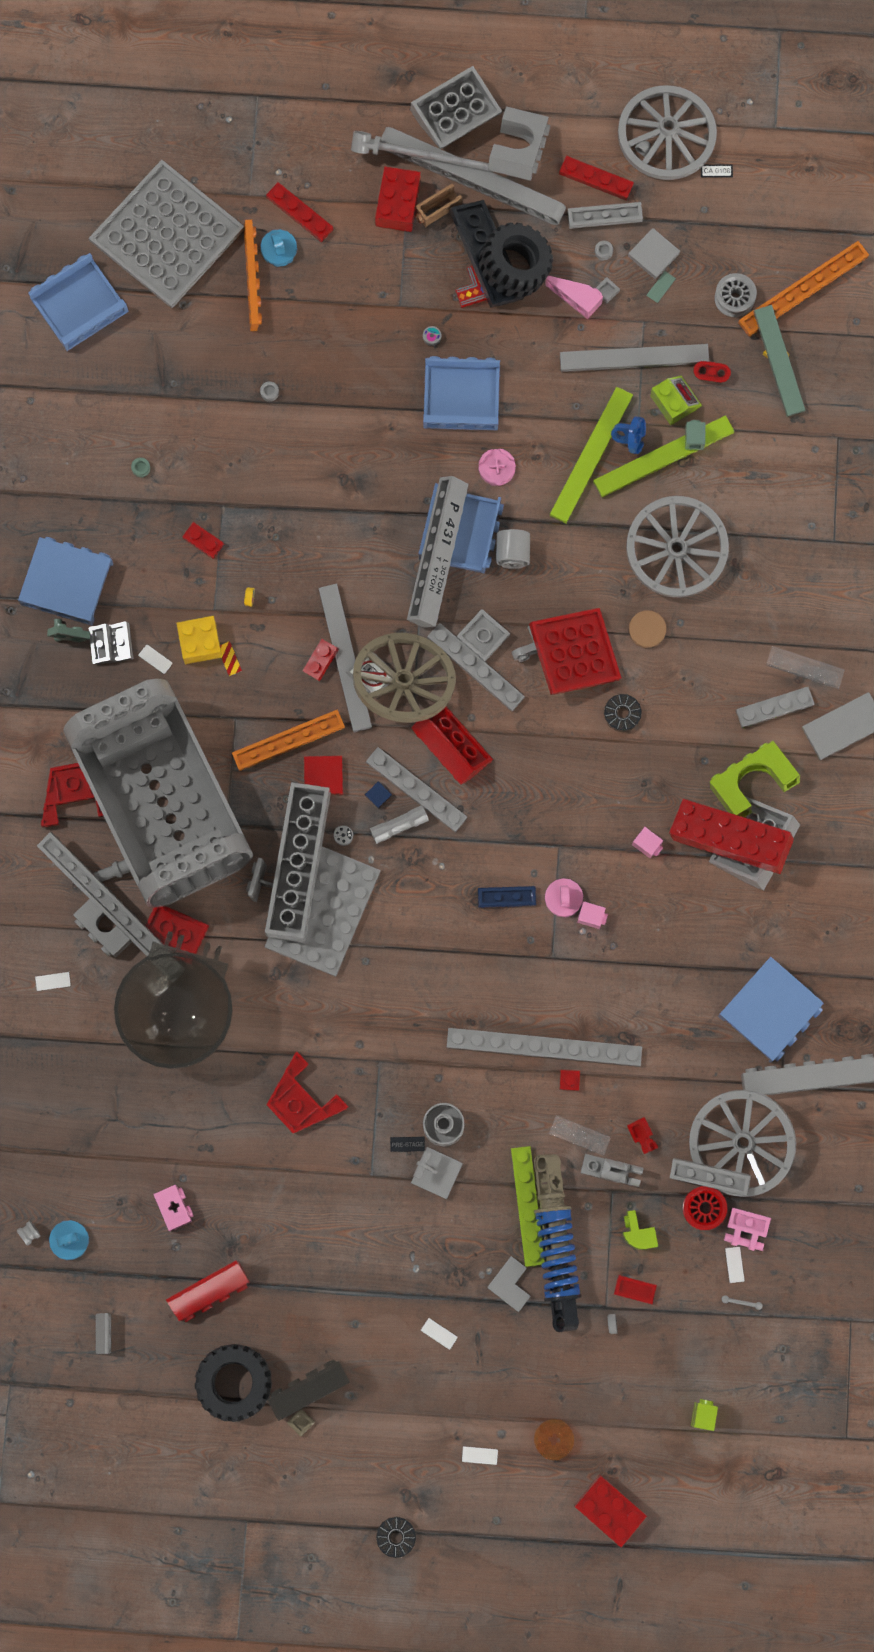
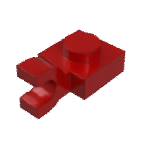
(641, 1133)

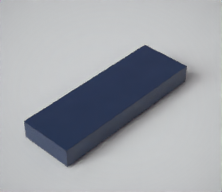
(506, 896)

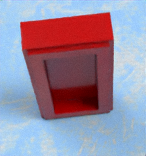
(635, 1289)

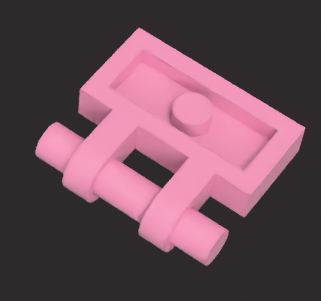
(749, 1223)

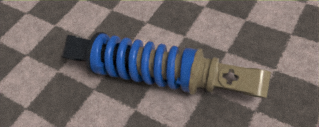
(556, 1245)

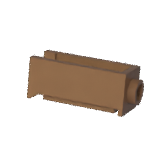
(436, 199)

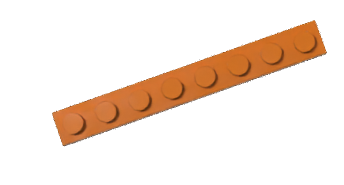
(809, 284)

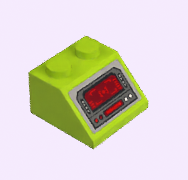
(674, 399)

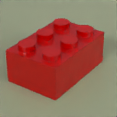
(398, 199)
(610, 1511)

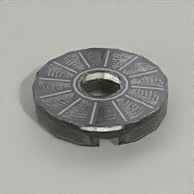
(622, 701)
(393, 1549)

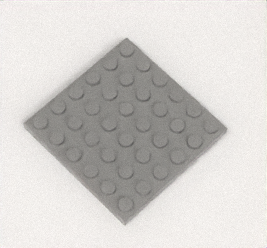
(166, 233)

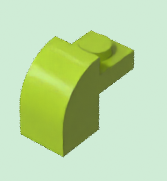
(637, 1238)

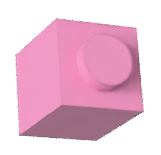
(648, 843)
(592, 915)

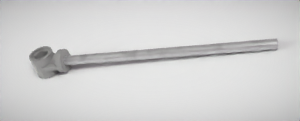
(363, 143)

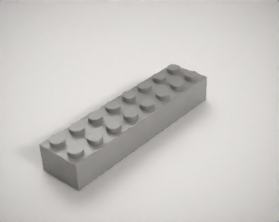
(298, 862)

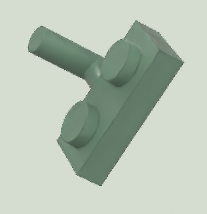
(62, 632)

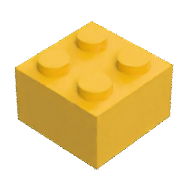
(199, 640)

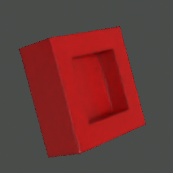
(569, 1080)

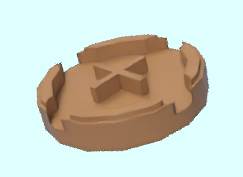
(647, 629)

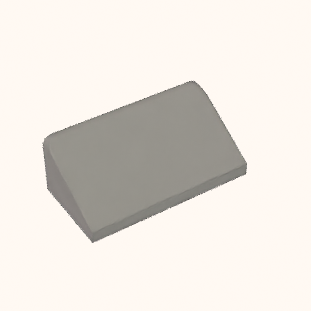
(103, 1333)

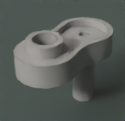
(523, 653)

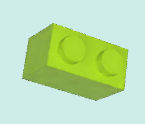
(704, 1415)

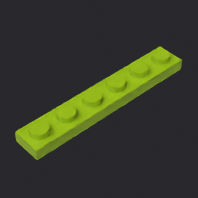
(527, 1204)

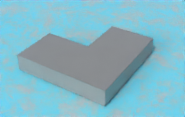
(504, 1284)

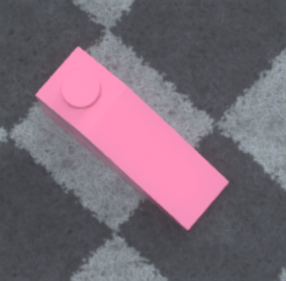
(578, 295)

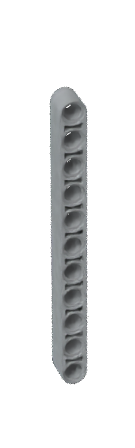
(480, 180)

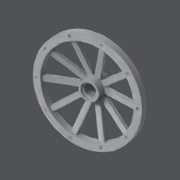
(667, 135)
(655, 585)
(776, 1110)

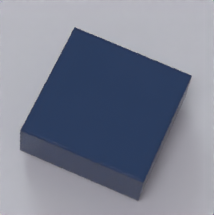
(378, 794)

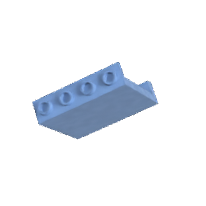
(77, 302)
(461, 393)
(474, 534)
(65, 580)
(772, 1009)

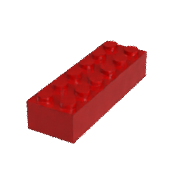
(731, 836)

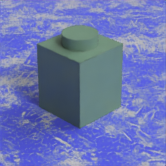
(695, 435)

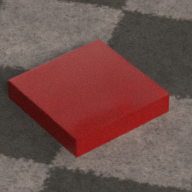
(324, 772)

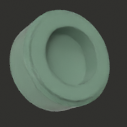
(140, 467)

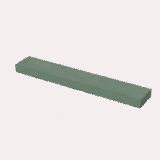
(779, 360)

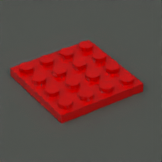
(575, 651)

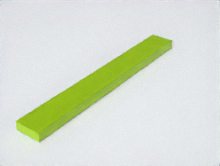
(591, 455)
(658, 459)

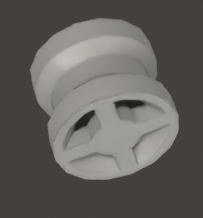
(28, 1233)

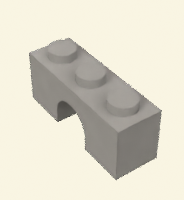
(89, 917)

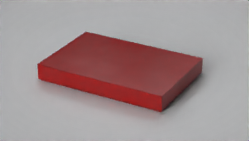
(166, 919)

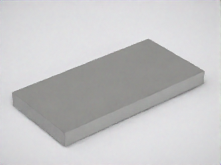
(841, 726)

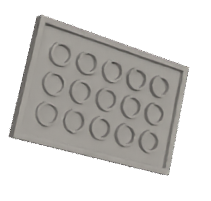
(336, 910)

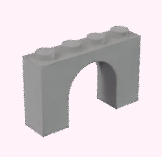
(520, 162)

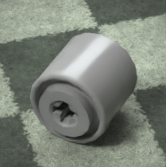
(513, 548)

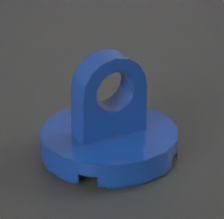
(633, 434)

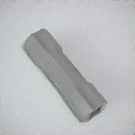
(410, 819)

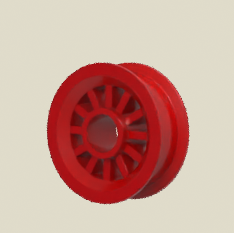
(695, 1222)

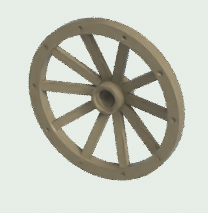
(403, 675)

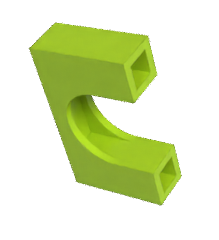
(765, 759)

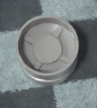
(443, 1124)

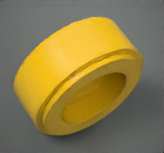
(249, 596)

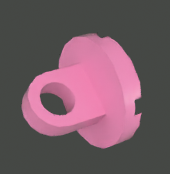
(563, 897)

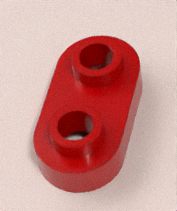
(711, 371)

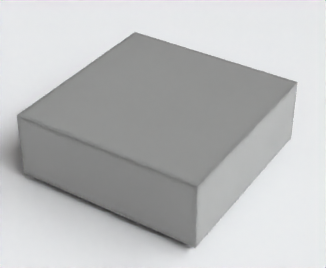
(608, 289)

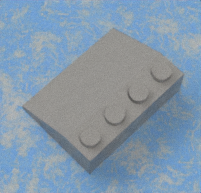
(455, 108)
(747, 873)

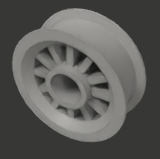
(746, 298)

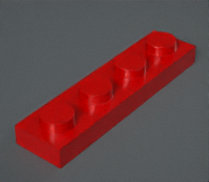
(596, 178)
(299, 212)

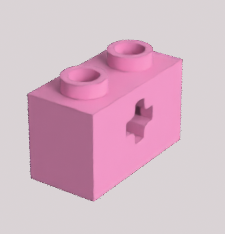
(165, 1199)

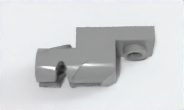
(610, 1170)

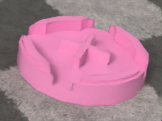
(497, 467)

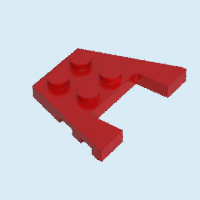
(65, 786)
(295, 1105)

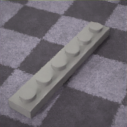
(476, 667)
(416, 789)

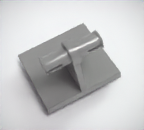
(254, 886)
(436, 1172)

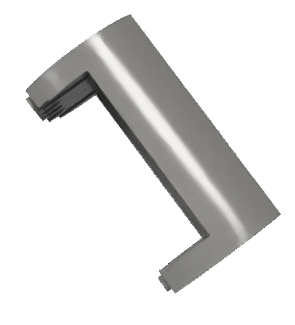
(151, 729)

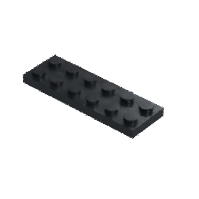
(474, 228)

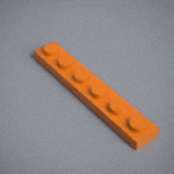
(253, 283)
(288, 740)

